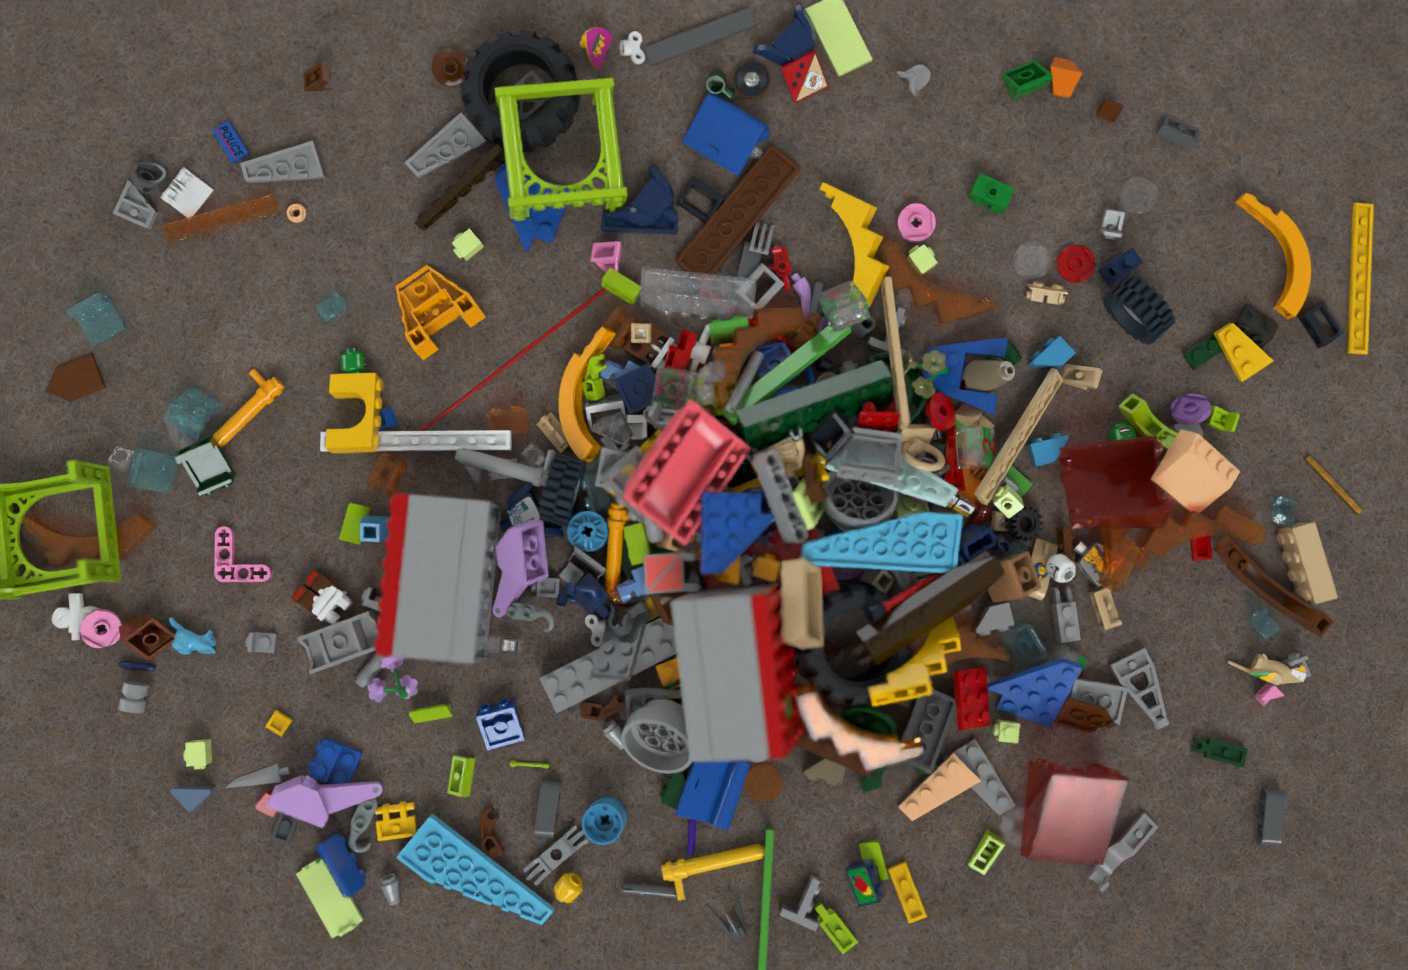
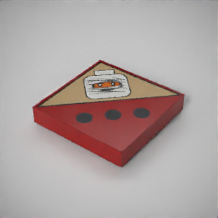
(804, 76)

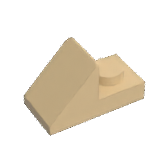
(1081, 376)
(972, 416)

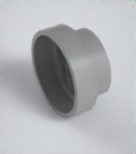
(851, 516)
(658, 737)

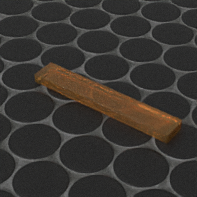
(220, 218)

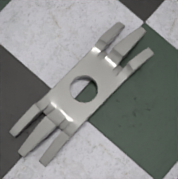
(547, 862)

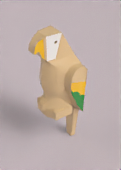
(1273, 671)

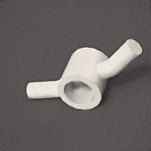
(700, 351)

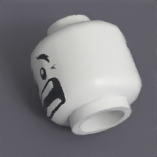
(1060, 568)

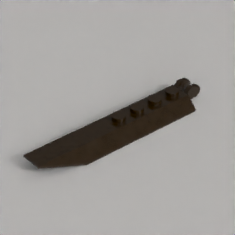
(926, 609)

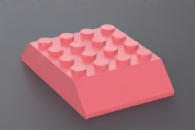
(685, 460)

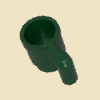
(716, 84)
(1012, 354)

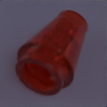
(980, 514)

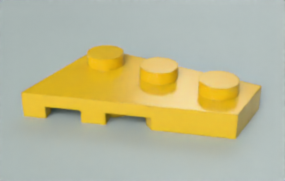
(1241, 352)

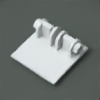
(186, 193)

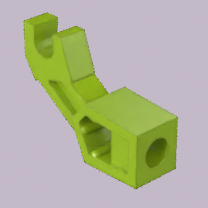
(593, 384)

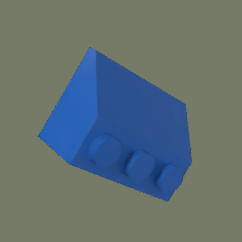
(341, 865)

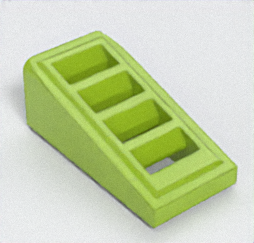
(988, 836)

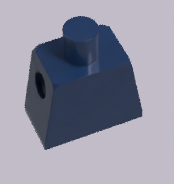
(1121, 265)

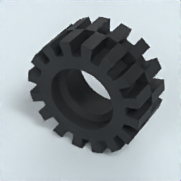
(1032, 528)

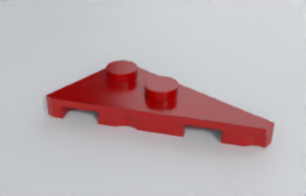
(954, 475)

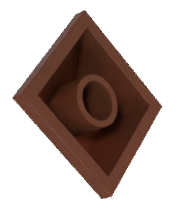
(146, 635)

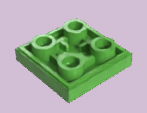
(723, 330)

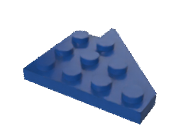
(541, 223)
(729, 527)
(1037, 692)

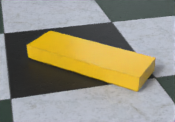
(907, 892)

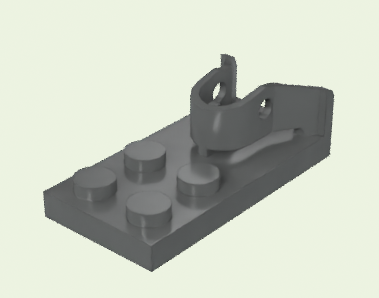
(621, 641)
(929, 722)

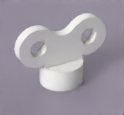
(632, 48)
(597, 628)

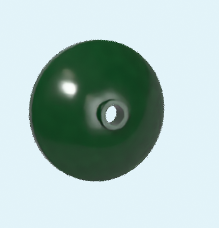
(869, 719)

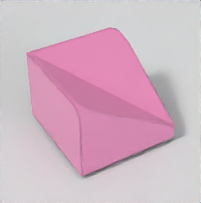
(1267, 693)

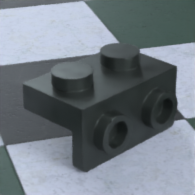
(1256, 325)

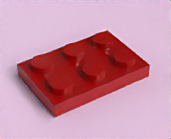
(971, 698)

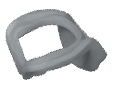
(917, 76)

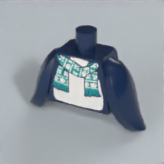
(525, 507)

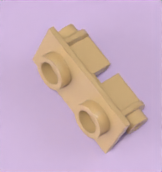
(1053, 293)
(553, 430)

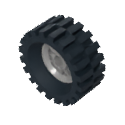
(1139, 309)
(562, 490)

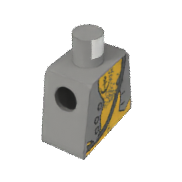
(1090, 561)

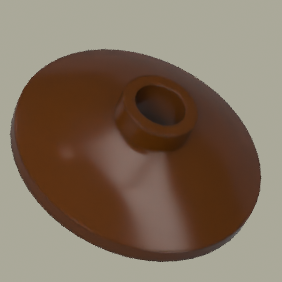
(445, 60)

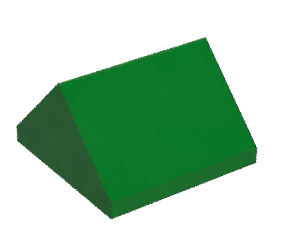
(1026, 79)

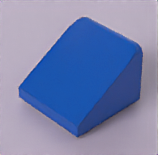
(388, 419)

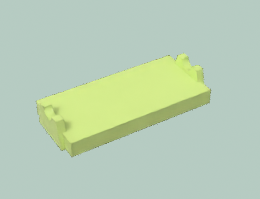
(335, 911)

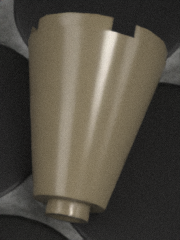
(987, 375)

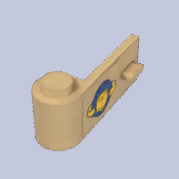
(1040, 555)

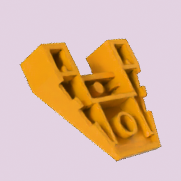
(430, 306)

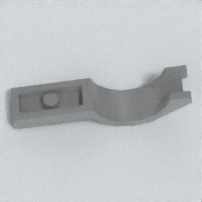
(1122, 849)

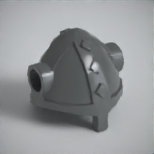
(147, 180)

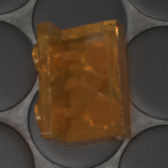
(512, 419)

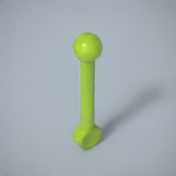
(513, 763)

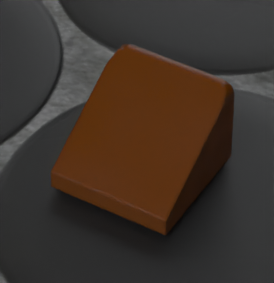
(1109, 110)

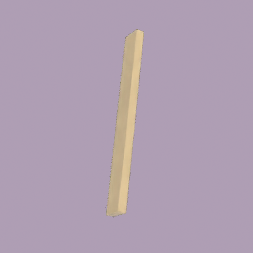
(895, 352)
(1018, 436)

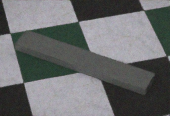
(700, 37)

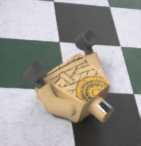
(791, 455)

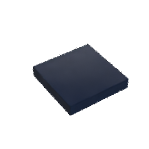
(637, 388)

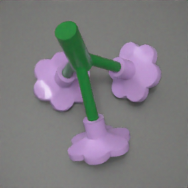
(404, 687)

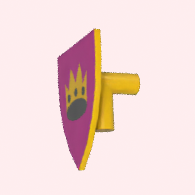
(596, 42)

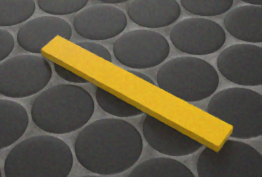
(1360, 278)

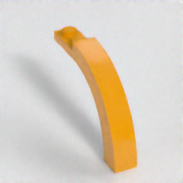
(1295, 252)
(571, 396)

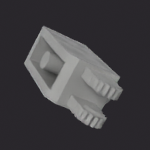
(1065, 616)

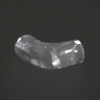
(705, 382)

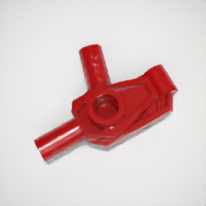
(781, 266)

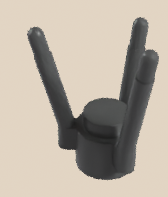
(735, 929)

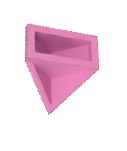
(607, 255)

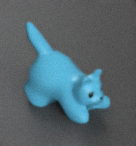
(187, 641)

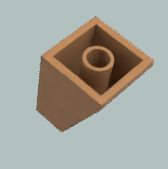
(1018, 581)

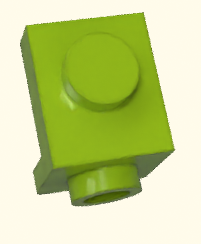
(1222, 419)

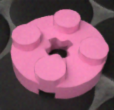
(922, 215)
(104, 638)

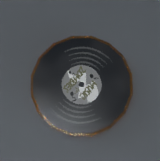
(751, 80)

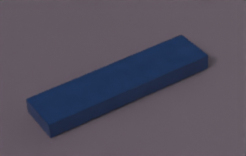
(613, 224)

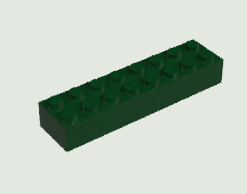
(805, 407)

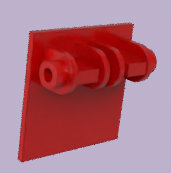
(877, 420)

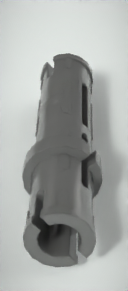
(649, 890)

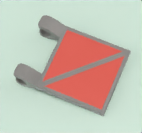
(666, 572)

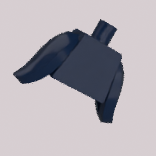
(792, 43)
(652, 203)

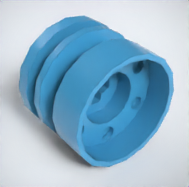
(598, 536)
(599, 830)

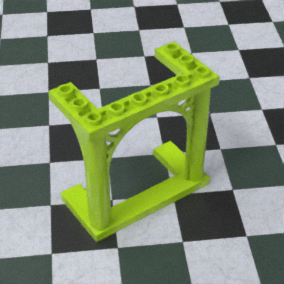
(520, 201)
(80, 476)

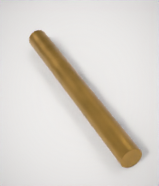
(1333, 484)

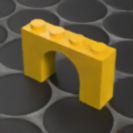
(365, 435)

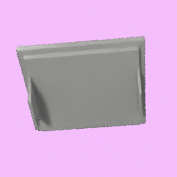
(588, 563)

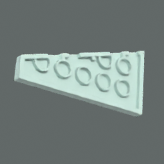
(914, 483)

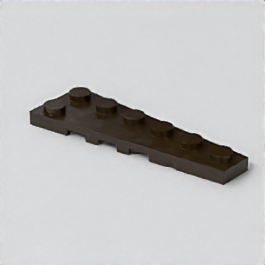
(491, 161)

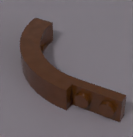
(1269, 590)

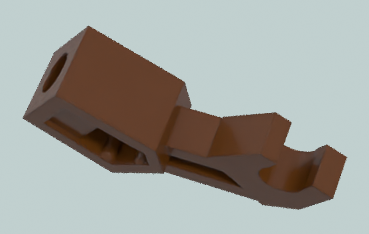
(808, 330)
(814, 484)
(606, 710)
(486, 833)

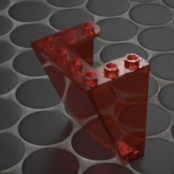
(1113, 484)
(1070, 812)

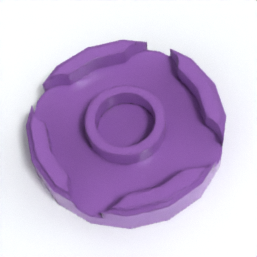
(1190, 409)

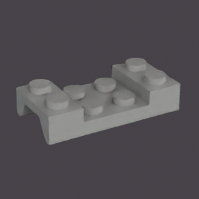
(340, 641)

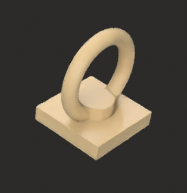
(917, 442)

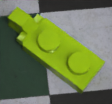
(835, 928)

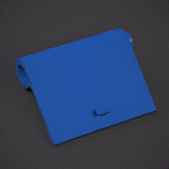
(728, 131)
(713, 791)

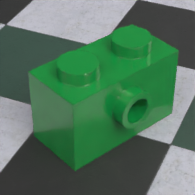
(990, 193)

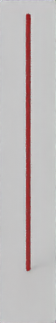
(513, 360)

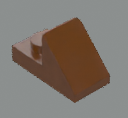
(318, 78)

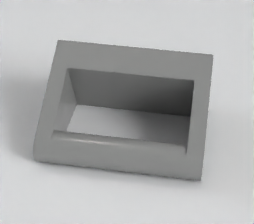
(771, 291)
(606, 403)

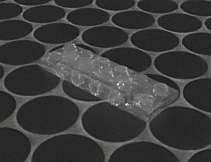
(697, 294)

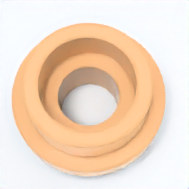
(290, 213)

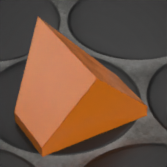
(1065, 77)

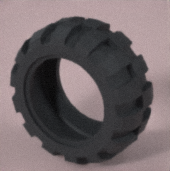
(508, 52)
(812, 662)

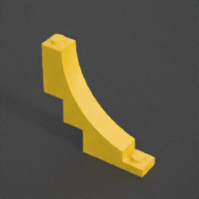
(857, 218)
(913, 677)

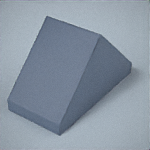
(192, 796)

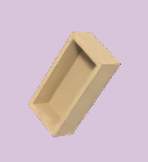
(1306, 563)
(802, 604)

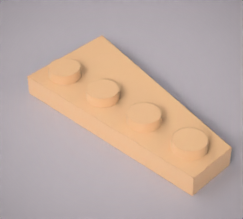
(939, 786)

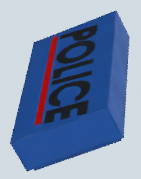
(230, 142)

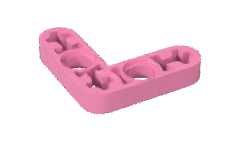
(228, 564)

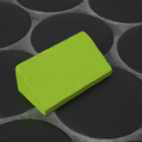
(621, 286)
(351, 526)
(431, 713)
(461, 776)
(872, 849)

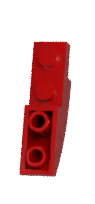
(679, 355)

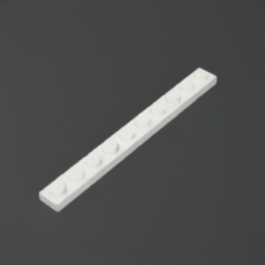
(440, 440)

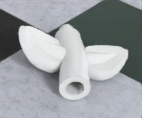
(72, 616)

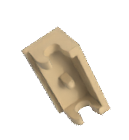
(1104, 608)

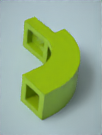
(1146, 424)

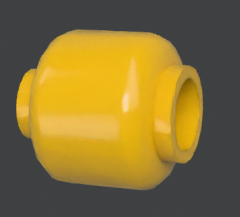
(568, 887)

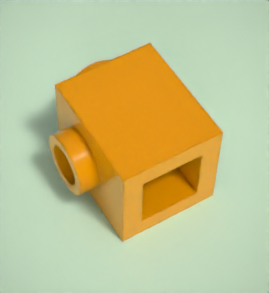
(767, 567)

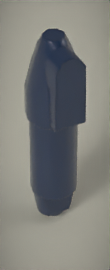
(132, 665)

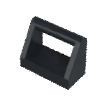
(706, 191)
(1314, 327)
(827, 429)

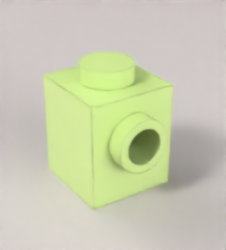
(466, 244)
(922, 259)
(1007, 500)
(1006, 731)
(198, 753)

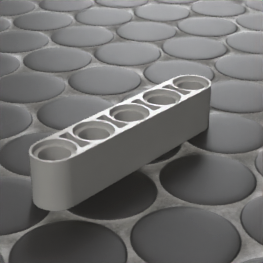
(780, 497)

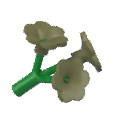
(933, 363)

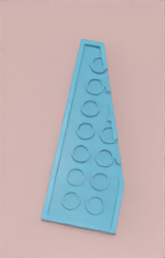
(906, 543)
(449, 859)

